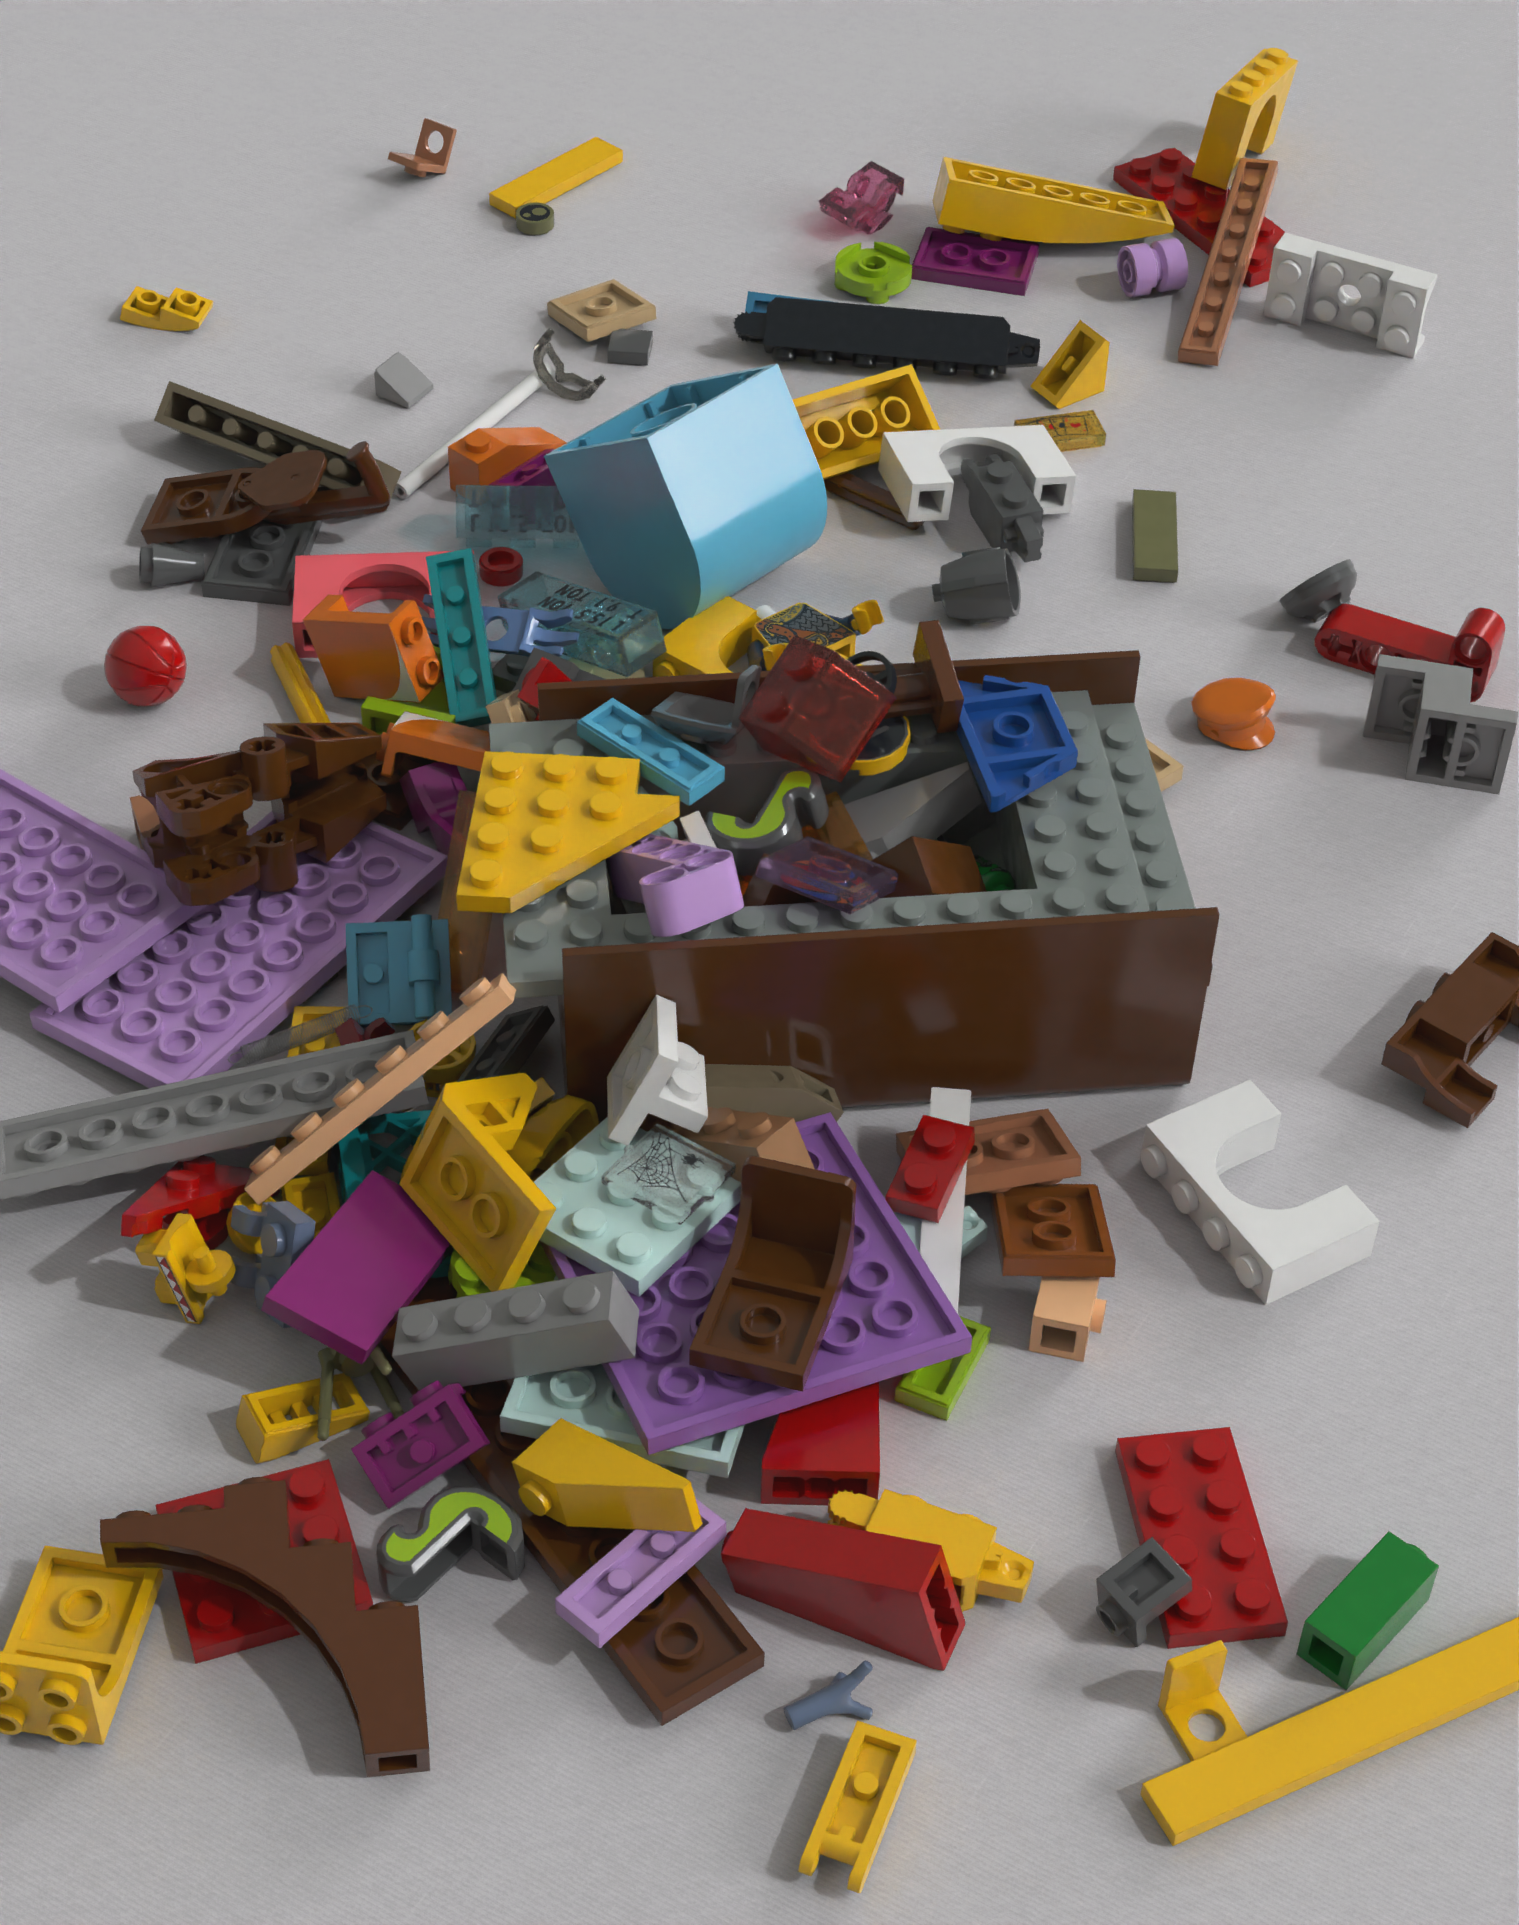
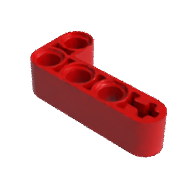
(1359, 635)

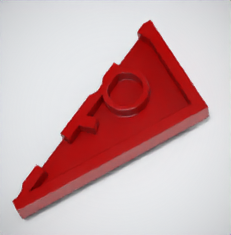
(190, 1187)

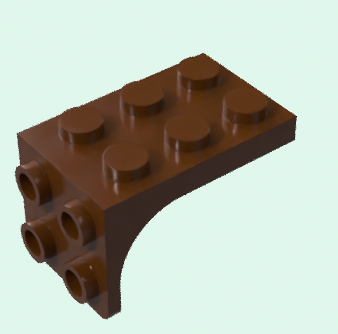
(779, 1275)

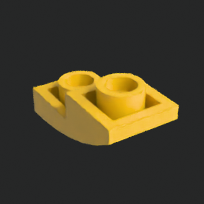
(179, 312)

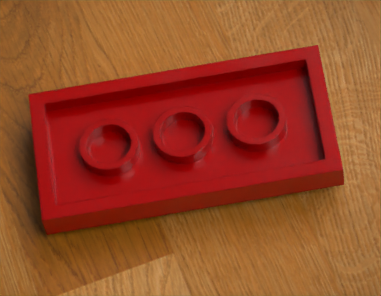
(1198, 1508)

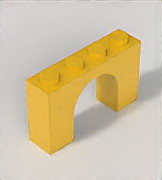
(1244, 116)
(708, 641)

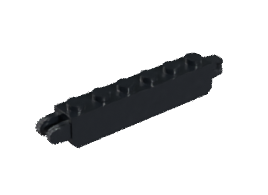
(888, 336)

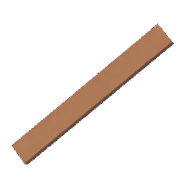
(1228, 262)

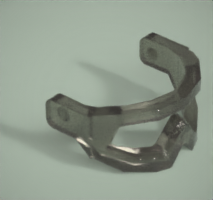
(544, 346)

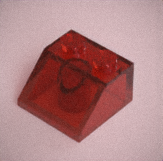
(816, 709)

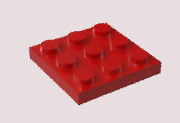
(229, 1620)

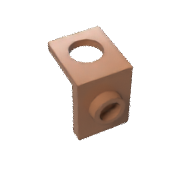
(424, 158)

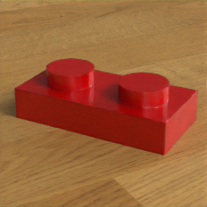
(930, 1168)

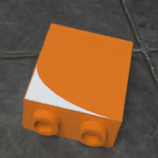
(374, 652)
(432, 740)

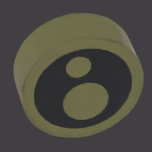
(535, 218)

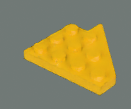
(549, 821)

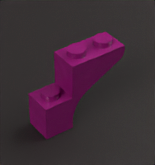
(433, 798)

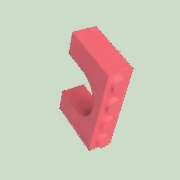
(359, 580)

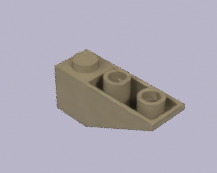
(770, 1090)

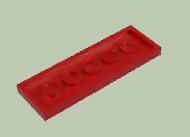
(1193, 204)

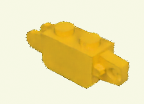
(969, 1544)

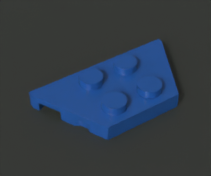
(1013, 738)

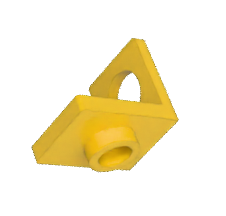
(1192, 1689)

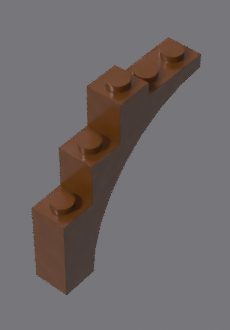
(312, 1587)

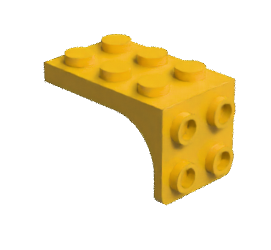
(73, 1645)

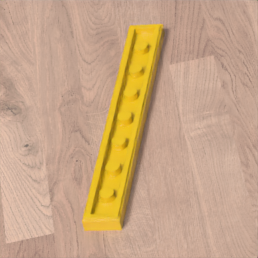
(1335, 1734)

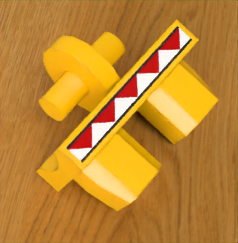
(186, 1267)

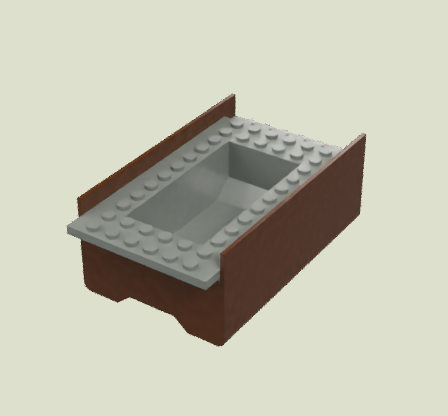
(1024, 991)

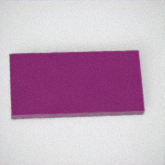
(360, 1270)

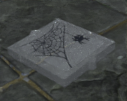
(668, 1173)

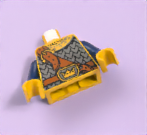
(776, 629)

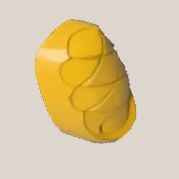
(552, 1133)

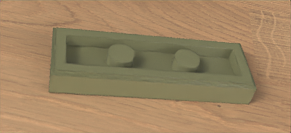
(1154, 536)

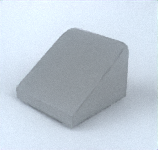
(401, 381)

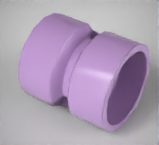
(1157, 266)

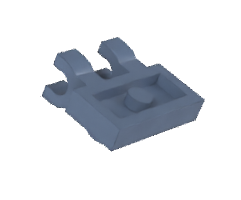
(283, 1237)

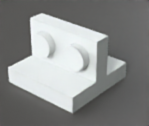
(656, 1077)

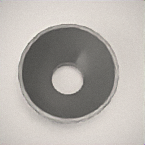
(1321, 592)

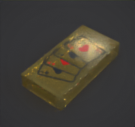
(1071, 430)

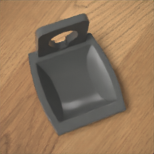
(706, 718)

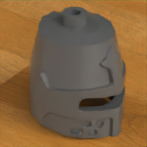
(980, 586)

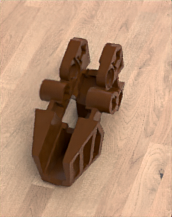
(315, 795)

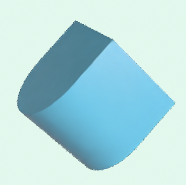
(694, 491)

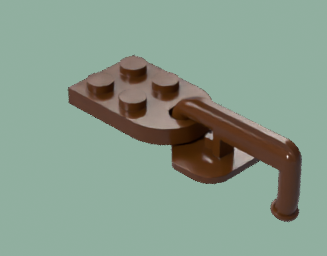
(277, 493)

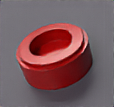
(501, 566)

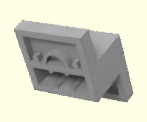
(1446, 735)

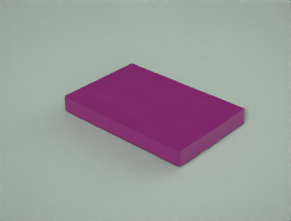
(975, 261)

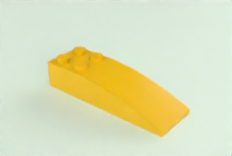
(1040, 208)

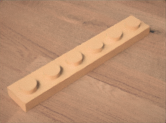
(395, 1073)

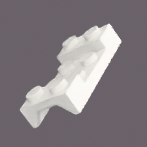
(1309, 284)

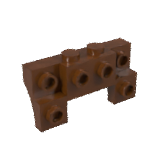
(1455, 1029)

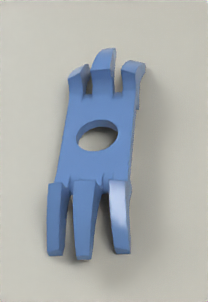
(521, 631)

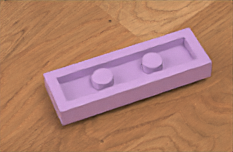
(634, 1576)

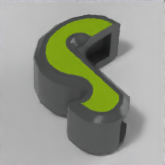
(792, 804)
(445, 1533)

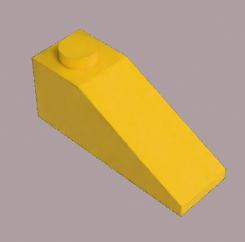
(601, 1485)

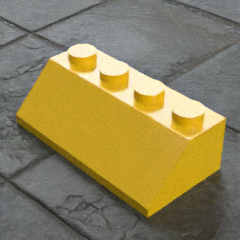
(850, 419)

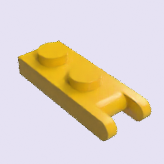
(860, 1802)

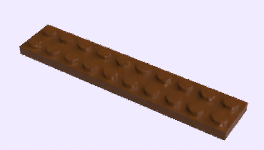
(675, 1648)

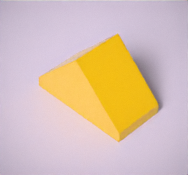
(1075, 368)

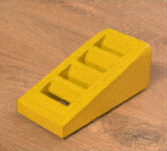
(272, 1436)

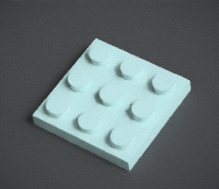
(612, 1230)

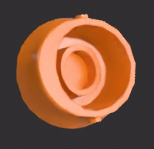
(1236, 712)

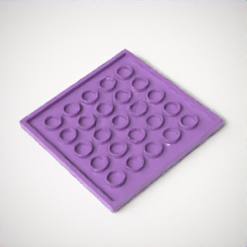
(882, 1325)

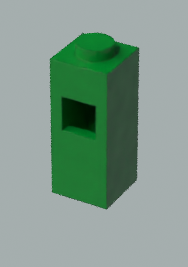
(1367, 1610)

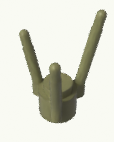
(375, 1364)

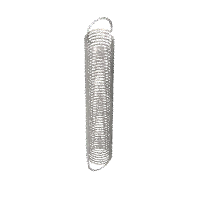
(293, 1043)

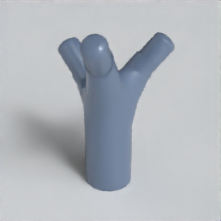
(831, 1699)

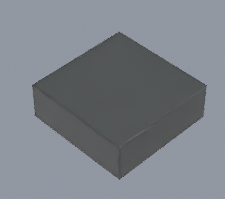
(630, 347)

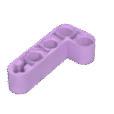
(676, 882)

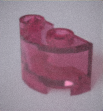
(866, 199)

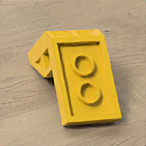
(471, 1182)

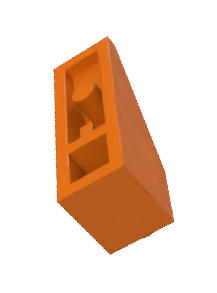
(494, 452)

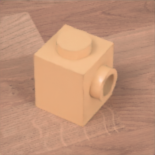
(1065, 1316)

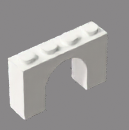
(921, 464)
(1267, 1247)

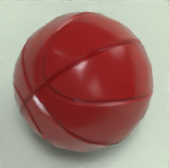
(145, 666)

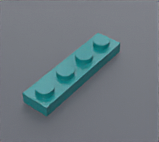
(462, 636)

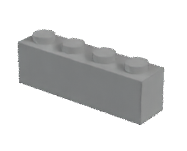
(517, 1331)

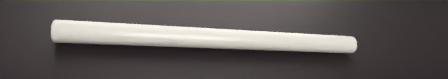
(486, 420)

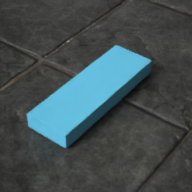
(662, 756)

